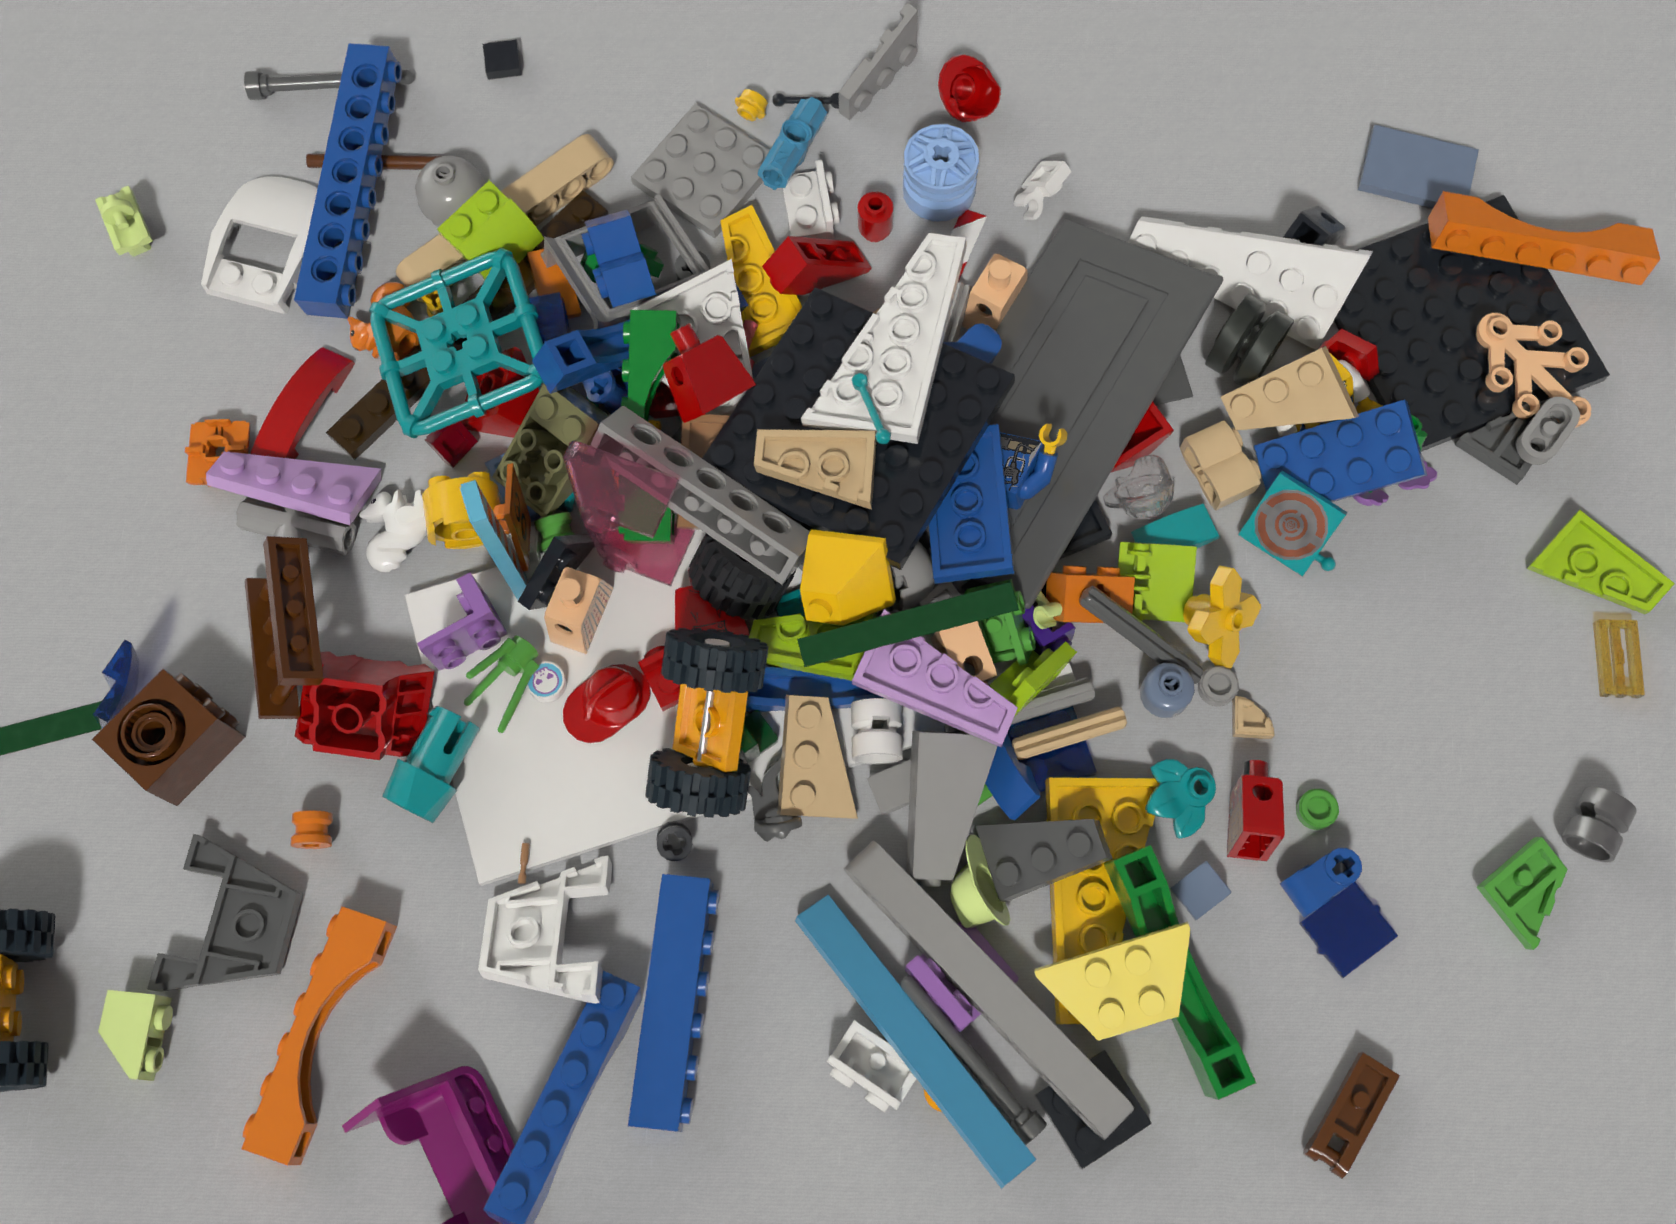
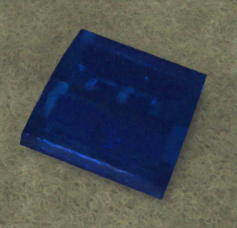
(122, 678)

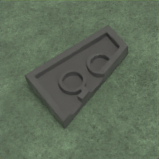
(1040, 853)

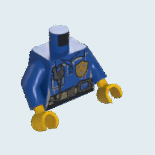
(1029, 464)

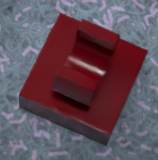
(451, 443)

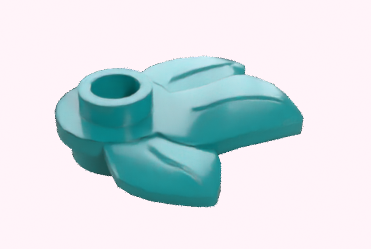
(1177, 797)

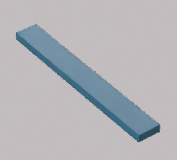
(916, 1042)

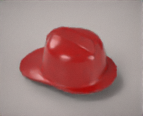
(606, 703)

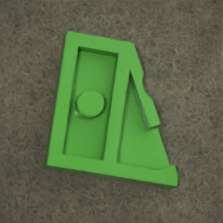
(1525, 889)

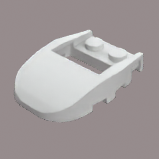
(270, 205)

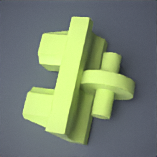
(125, 222)

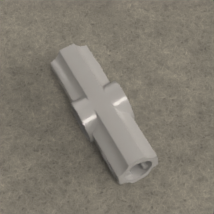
(280, 521)

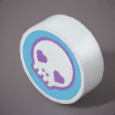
(547, 682)

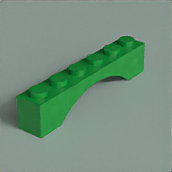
(648, 350)
(1200, 1026)

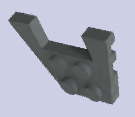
(246, 929)

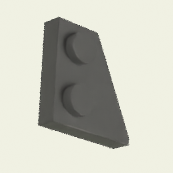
(1496, 445)

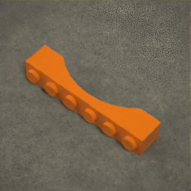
(1477, 229)
(286, 1113)

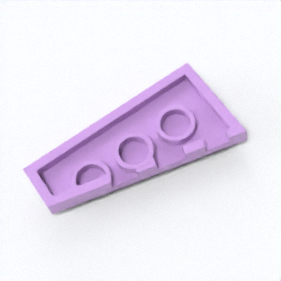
(302, 485)
(935, 686)

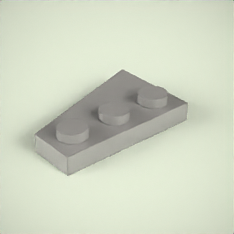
(893, 53)

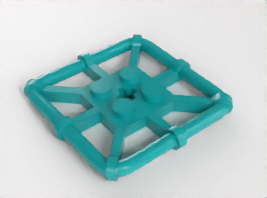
(438, 333)

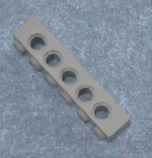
(709, 496)

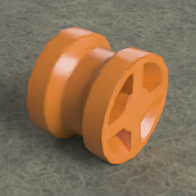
(311, 829)

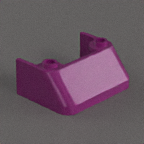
(458, 1132)

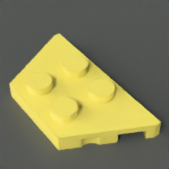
(1123, 983)

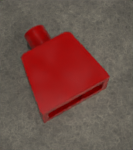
(703, 374)

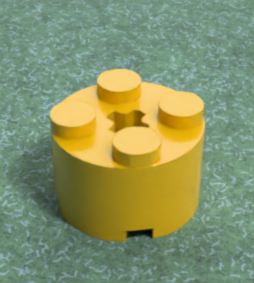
(446, 512)

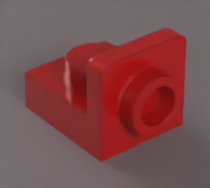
(1355, 351)
(665, 690)

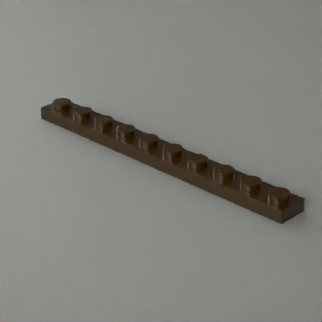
(375, 410)

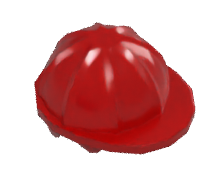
(968, 89)

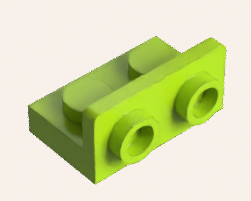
(1025, 682)

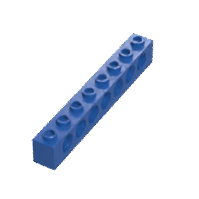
(362, 67)

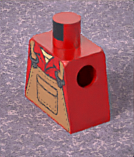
(1255, 814)

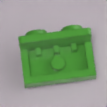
(1006, 633)

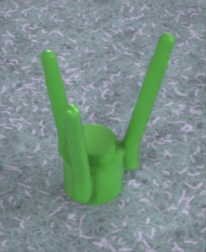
(514, 657)

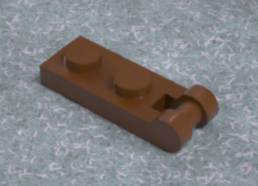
(1352, 1113)

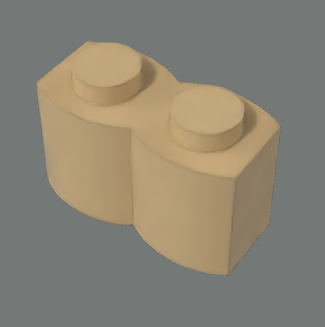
(1220, 464)

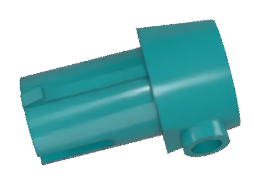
(424, 777)

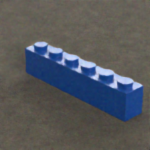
(672, 1004)

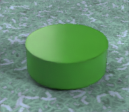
(1317, 809)

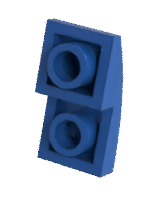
(1011, 782)

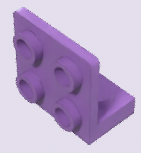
(477, 631)
(942, 992)

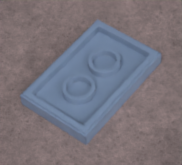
(1415, 167)

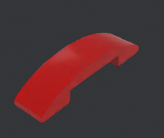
(300, 402)

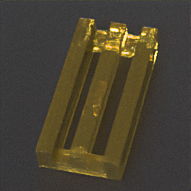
(1603, 658)

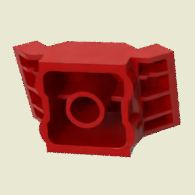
(365, 707)

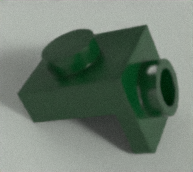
(756, 736)

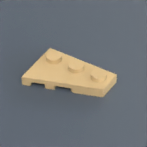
(821, 460)
(812, 762)

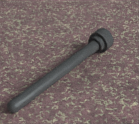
(261, 85)
(1023, 1120)

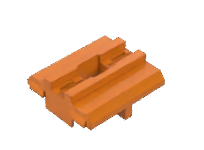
(206, 438)

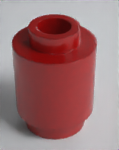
(875, 216)

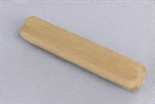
(1069, 733)

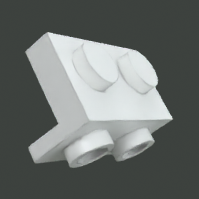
(873, 1066)

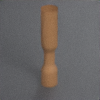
(523, 861)

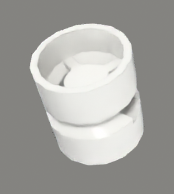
(881, 744)

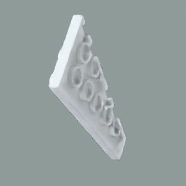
(1283, 273)
(712, 309)
(897, 348)

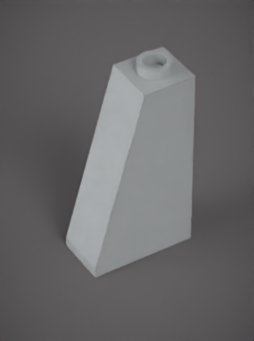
(943, 798)

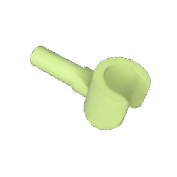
(1045, 611)

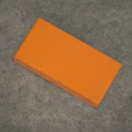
(551, 281)

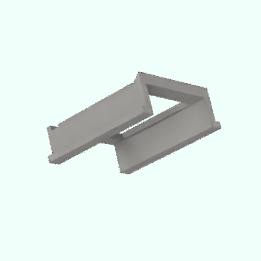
(568, 246)

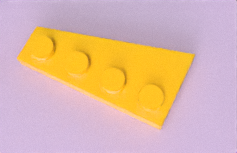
(749, 249)

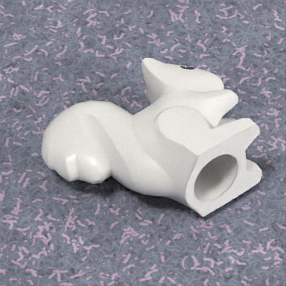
(403, 526)

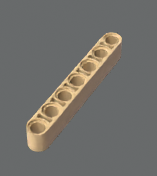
(535, 193)

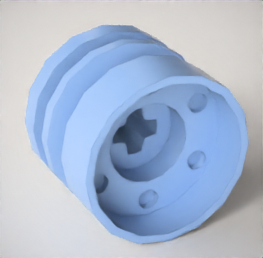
(940, 172)

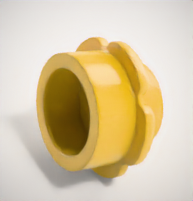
(751, 105)

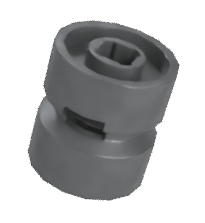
(1599, 822)

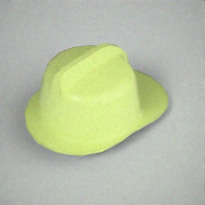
(974, 891)

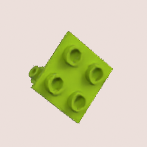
(1162, 578)

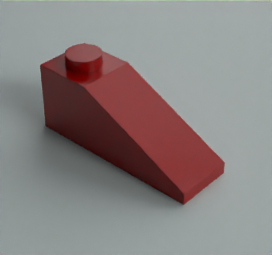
(813, 262)

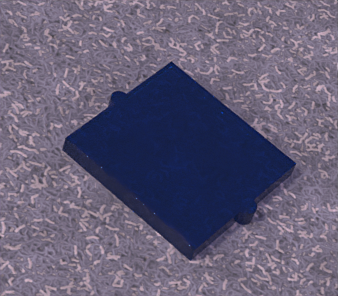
(1348, 930)

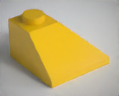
(845, 577)

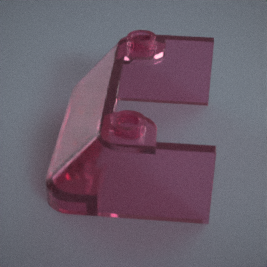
(627, 495)

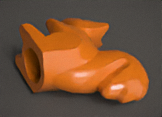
(402, 340)

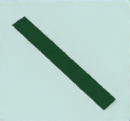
(907, 624)
(48, 728)

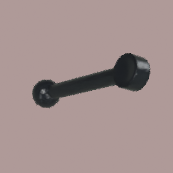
(779, 100)

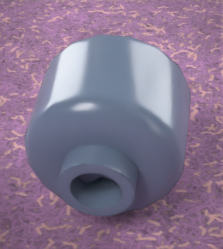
(1167, 690)

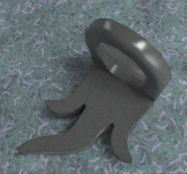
(766, 819)

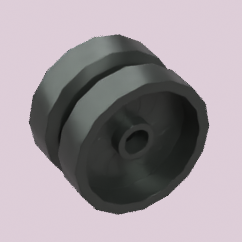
(1250, 343)

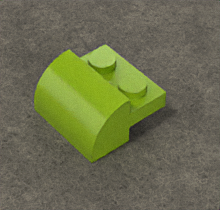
(490, 223)

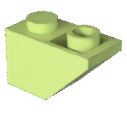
(135, 1030)

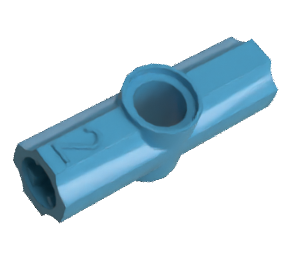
(792, 143)

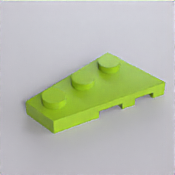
(1601, 565)
(784, 651)

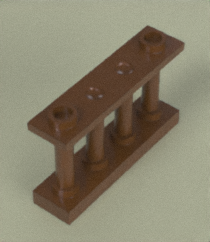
(283, 628)

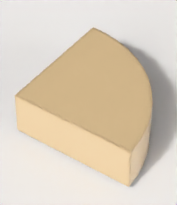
(1250, 720)

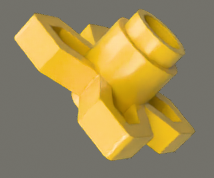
(1221, 615)

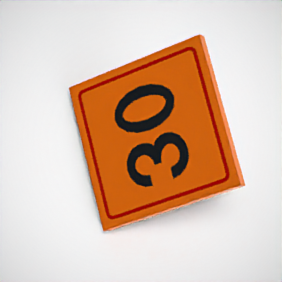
(517, 517)

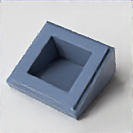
(1201, 890)

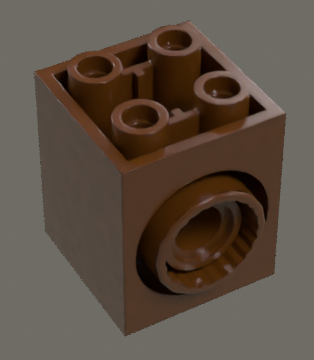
(170, 736)

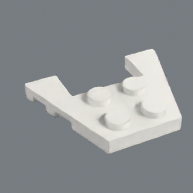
(528, 933)

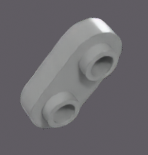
(1545, 432)

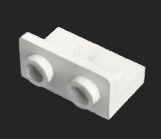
(809, 204)

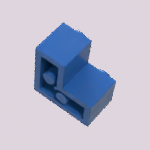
(621, 265)

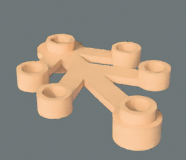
(1528, 363)

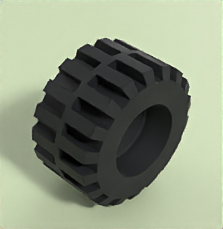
(733, 582)

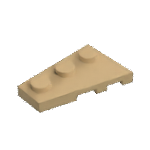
(1292, 395)

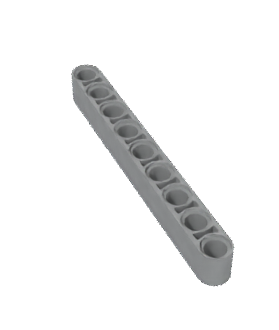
(990, 991)

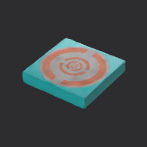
(1292, 523)

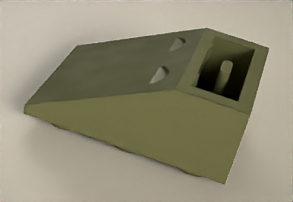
(542, 442)

